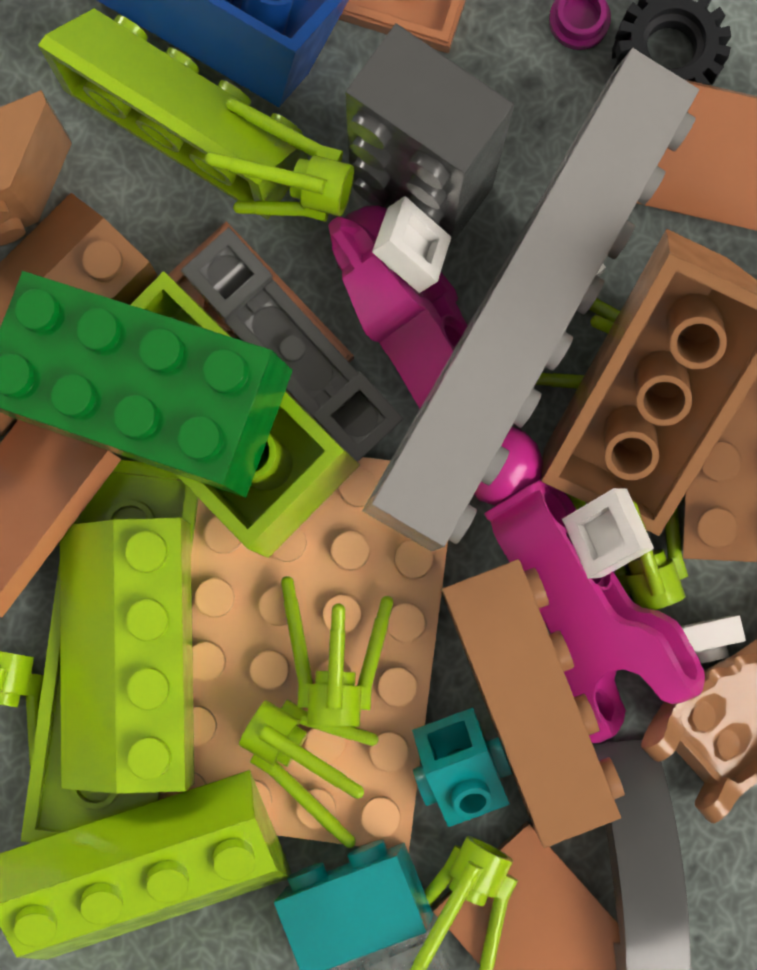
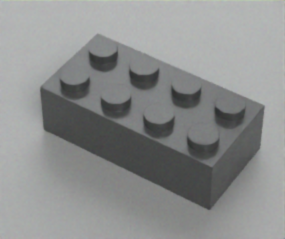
(424, 131)

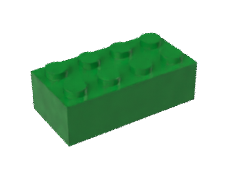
(139, 383)

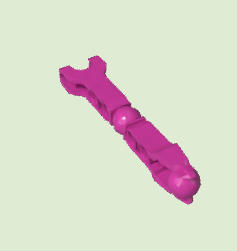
(593, 614)

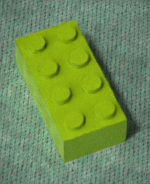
(297, 464)

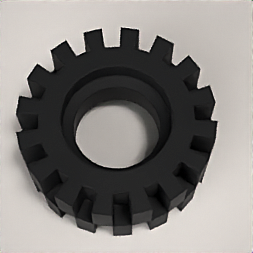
(690, 18)

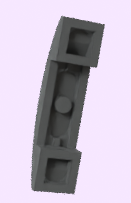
(264, 315)
(646, 865)

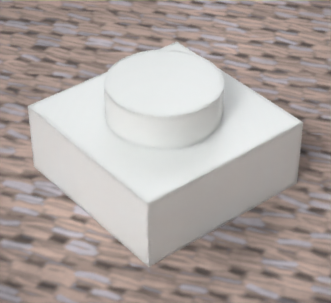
(412, 244)
(607, 533)
(712, 636)

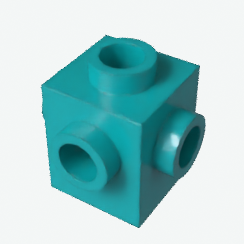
(461, 780)

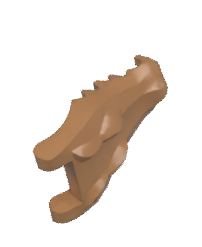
(714, 733)

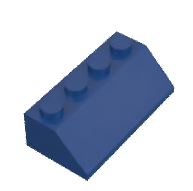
(252, 42)

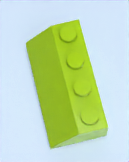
(165, 102)
(126, 656)
(138, 868)

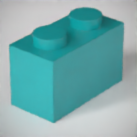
(353, 907)

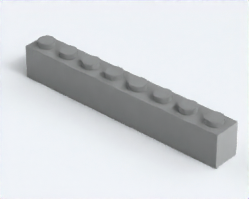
(531, 303)

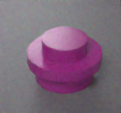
(579, 22)

